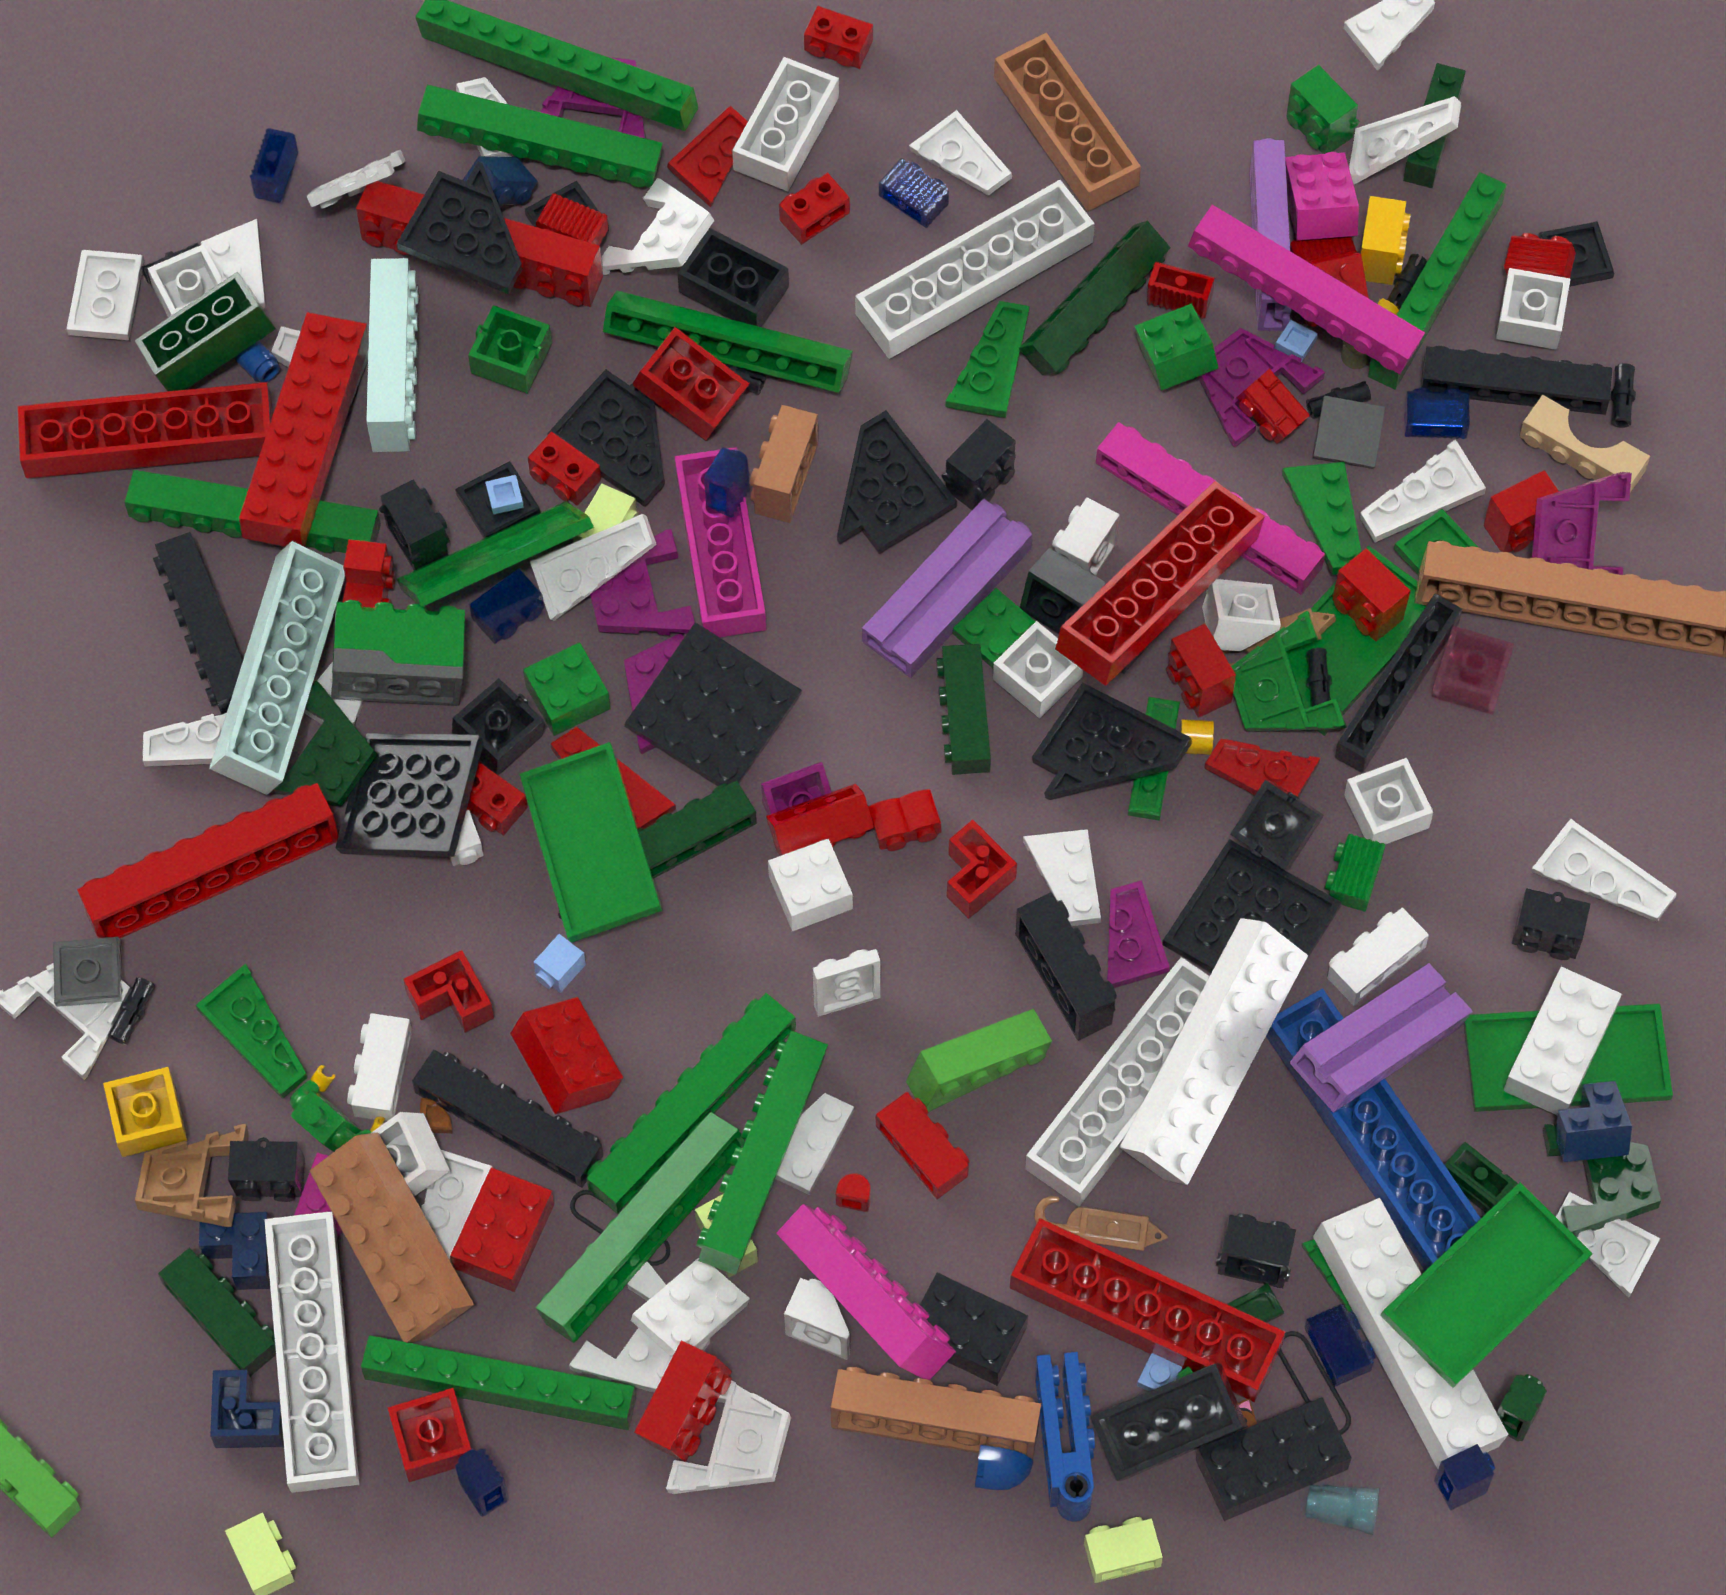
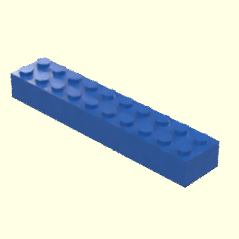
(1382, 1143)

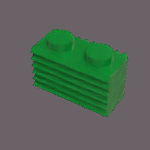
(1356, 872)

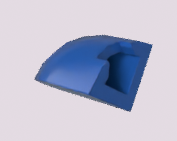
(1001, 1468)

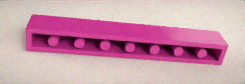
(1305, 289)
(1177, 485)

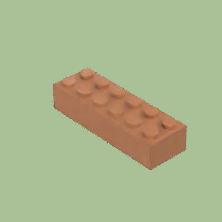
(1067, 122)
(391, 1237)
(933, 1413)

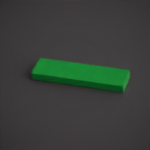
(1149, 790)

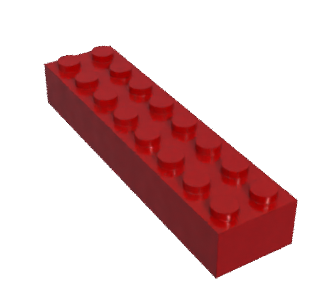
(549, 260)
(143, 430)
(304, 430)
(1159, 583)
(209, 863)
(1145, 1308)

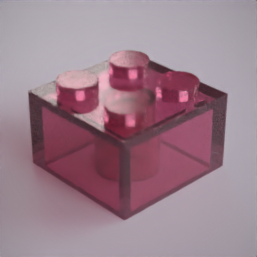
(1473, 670)

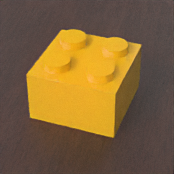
(1384, 239)
(145, 1111)

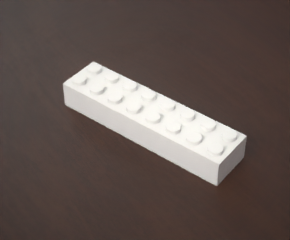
(974, 269)
(1214, 1051)
(1097, 1117)
(1372, 1272)
(311, 1352)

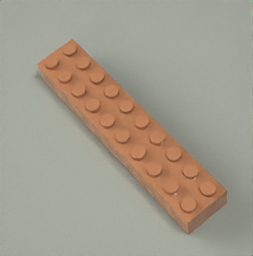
(1574, 598)

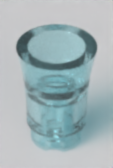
(1344, 1506)

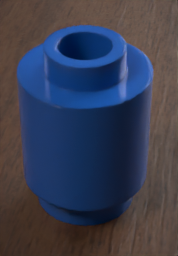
(258, 362)

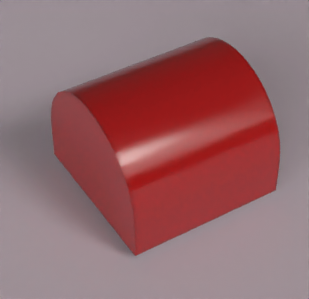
(853, 1192)

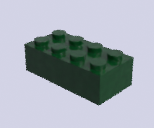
(205, 334)

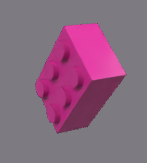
(1321, 196)

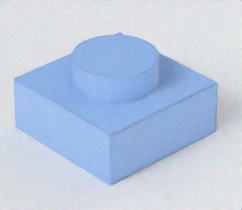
(1296, 340)
(504, 494)
(1158, 1373)

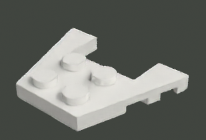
(354, 182)
(668, 239)
(91, 1019)
(641, 1360)
(744, 1449)

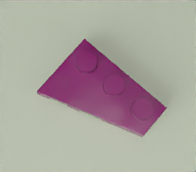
(1134, 940)

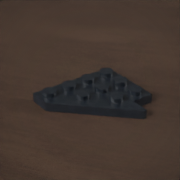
(1105, 744)

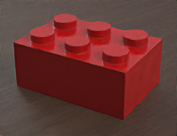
(690, 383)
(566, 1055)
(502, 1229)
(684, 1401)

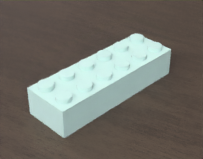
(392, 355)

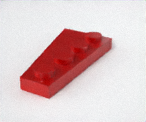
(645, 800)

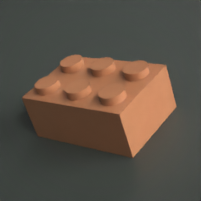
(784, 463)

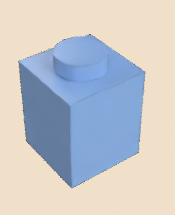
(559, 964)

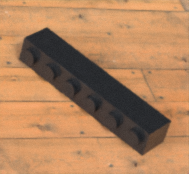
(1517, 379)
(201, 615)
(1398, 683)
(507, 1117)

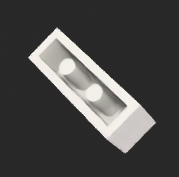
(1377, 955)
(380, 1067)

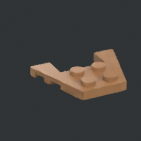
(176, 1177)

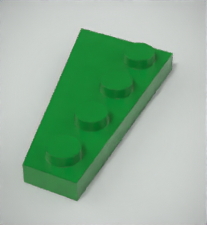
(991, 370)
(1328, 509)
(250, 1027)

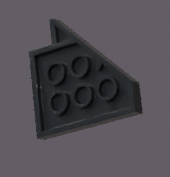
(463, 231)
(619, 432)
(890, 487)

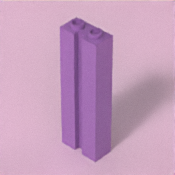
(1270, 219)
(947, 587)
(1380, 1037)

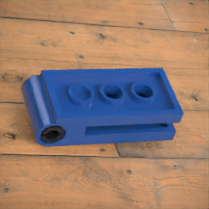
(1067, 1474)

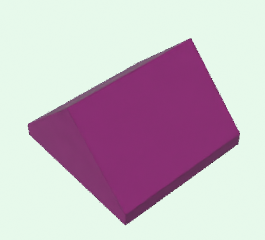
(794, 788)

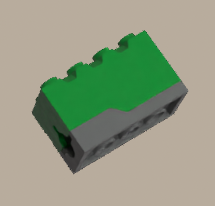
(398, 654)

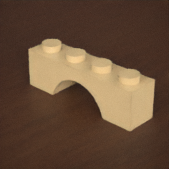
(1549, 430)

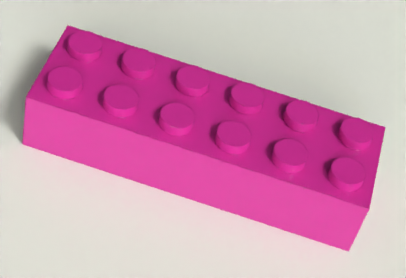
(719, 555)
(866, 1291)

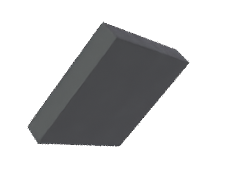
(1349, 432)
(87, 971)

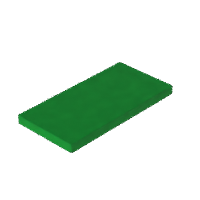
(494, 553)
(1352, 656)
(590, 842)
(1629, 1054)
(1486, 1284)

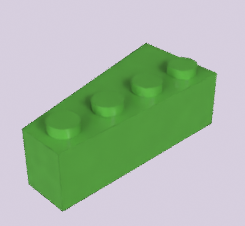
(977, 1059)
(33, 1487)

